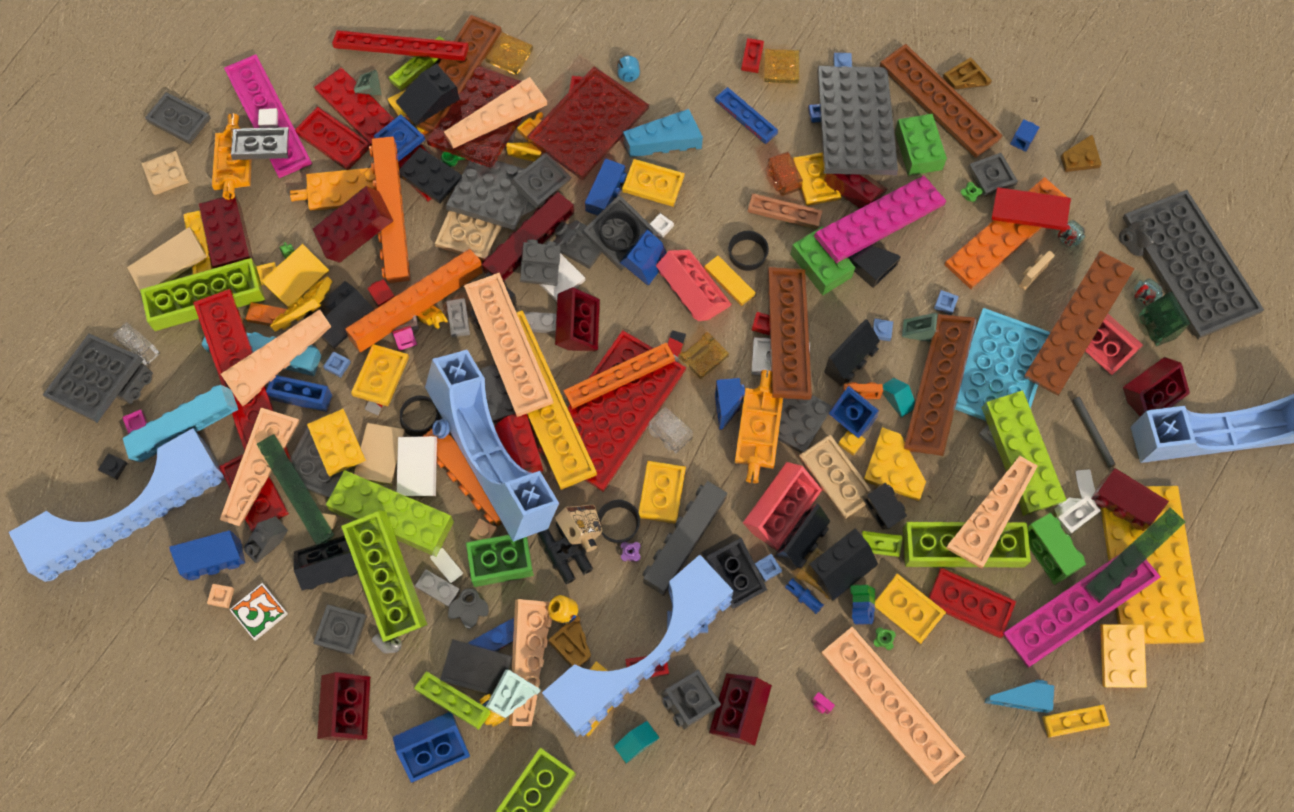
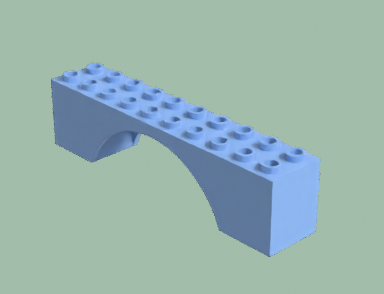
(1182, 433)
(518, 496)
(56, 545)
(586, 694)

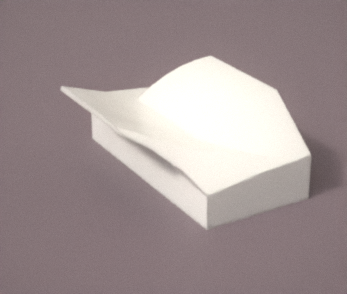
(1075, 513)

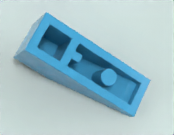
(1033, 697)

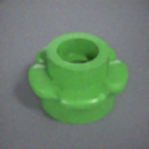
(286, 250)

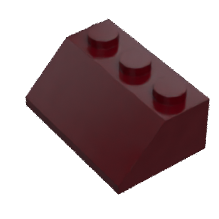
(856, 188)
(577, 321)
(1157, 387)
(1129, 499)
(343, 707)
(741, 709)

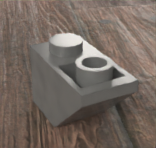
(265, 538)

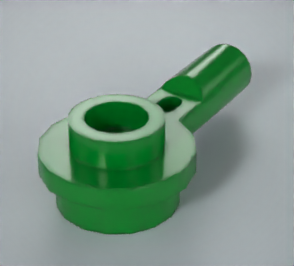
(450, 159)

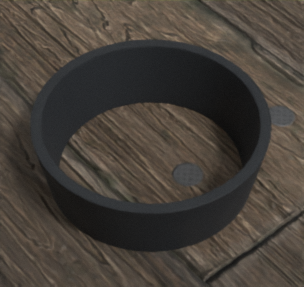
(627, 218)
(748, 235)
(412, 432)
(623, 504)

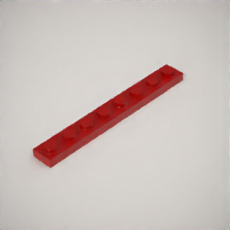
(400, 45)

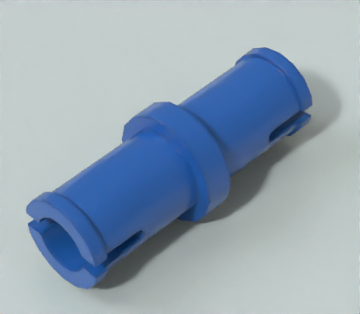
(804, 596)

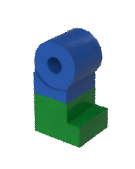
(863, 604)

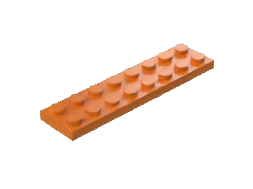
(994, 244)

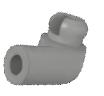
(388, 646)

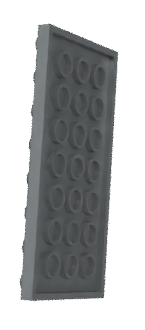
(856, 121)
(1195, 265)

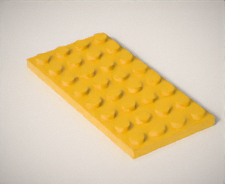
(1169, 604)

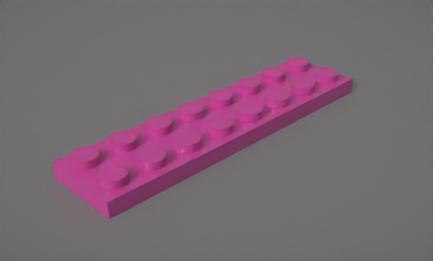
(258, 93)
(879, 219)
(1072, 613)

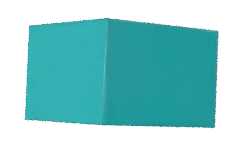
(899, 396)
(636, 741)

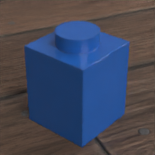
(1024, 135)

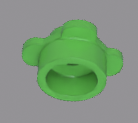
(969, 196)
(889, 634)

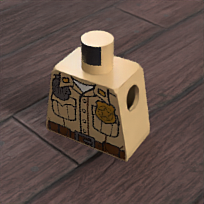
(580, 525)

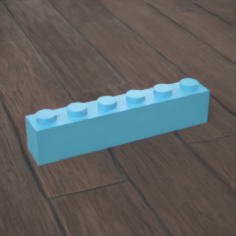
(305, 363)
(196, 414)

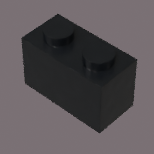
(884, 505)

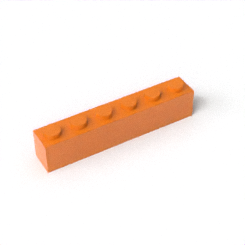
(459, 470)

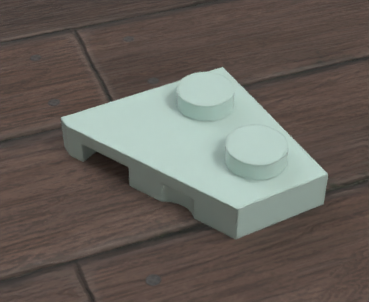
(510, 693)

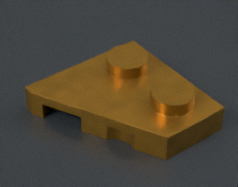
(967, 75)
(1081, 156)
(571, 643)

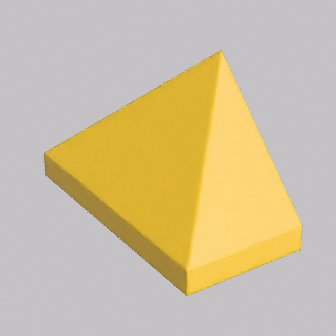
(524, 151)

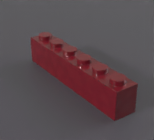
(539, 227)

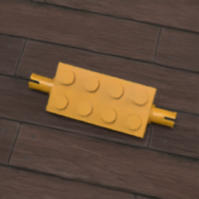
(227, 172)
(333, 188)
(759, 428)

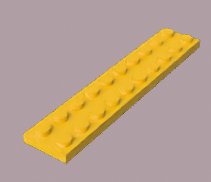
(556, 427)

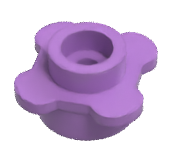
(634, 556)

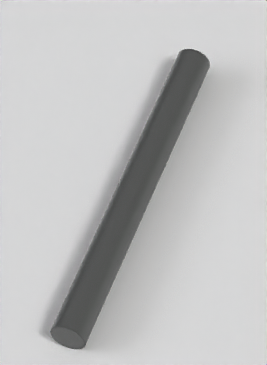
(1094, 432)

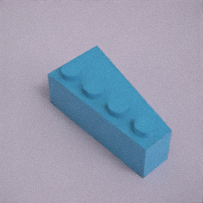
(662, 135)

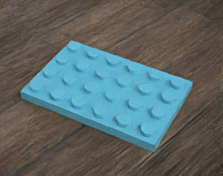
(998, 361)

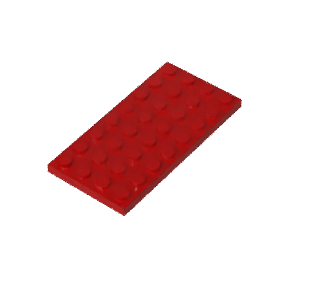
(620, 417)

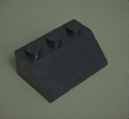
(341, 310)
(852, 353)
(803, 538)
(323, 563)
(843, 564)

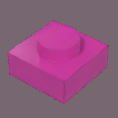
(404, 338)
(135, 421)
(822, 704)

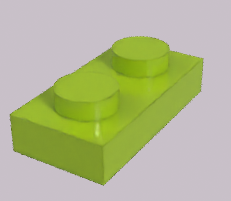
(883, 543)

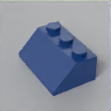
(208, 555)
(431, 746)

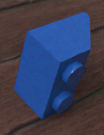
(644, 257)
(728, 399)
(854, 412)

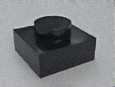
(112, 466)

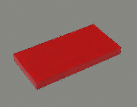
(332, 138)
(1031, 209)
(268, 502)
(972, 602)

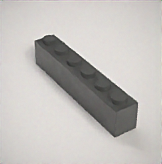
(684, 538)

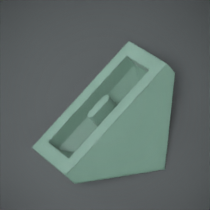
(368, 84)
(920, 327)

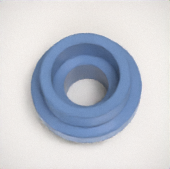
(441, 428)

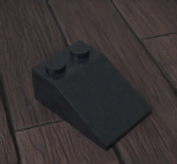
(428, 95)
(736, 568)

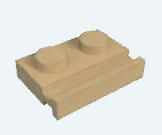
(1033, 273)

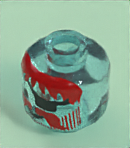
(1073, 235)
(1148, 291)

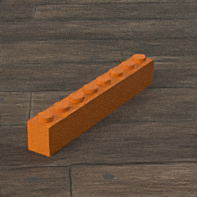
(394, 235)
(414, 300)

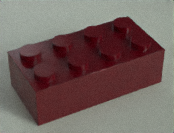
(352, 224)
(225, 231)

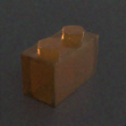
(784, 174)

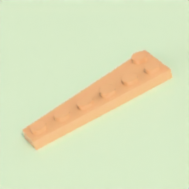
(504, 109)
(260, 367)
(253, 466)
(984, 527)
(529, 644)

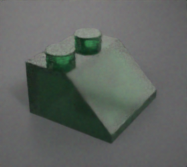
(1164, 319)

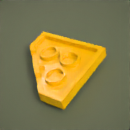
(301, 306)
(895, 466)

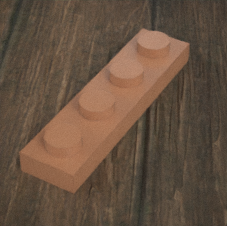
(785, 211)

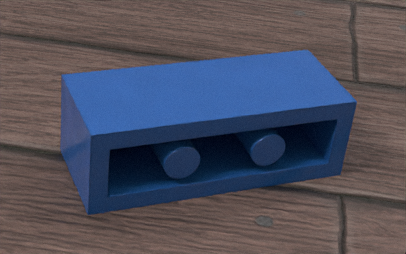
(605, 187)
(299, 393)

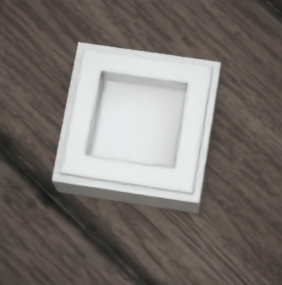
(268, 118)
(662, 225)

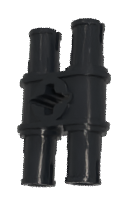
(560, 559)

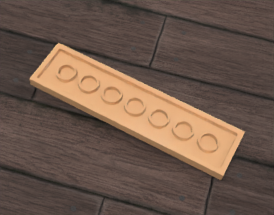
(508, 345)
(893, 705)

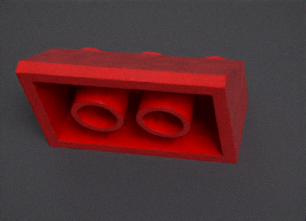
(519, 442)

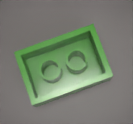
(920, 144)
(819, 265)
(1054, 549)
(499, 560)

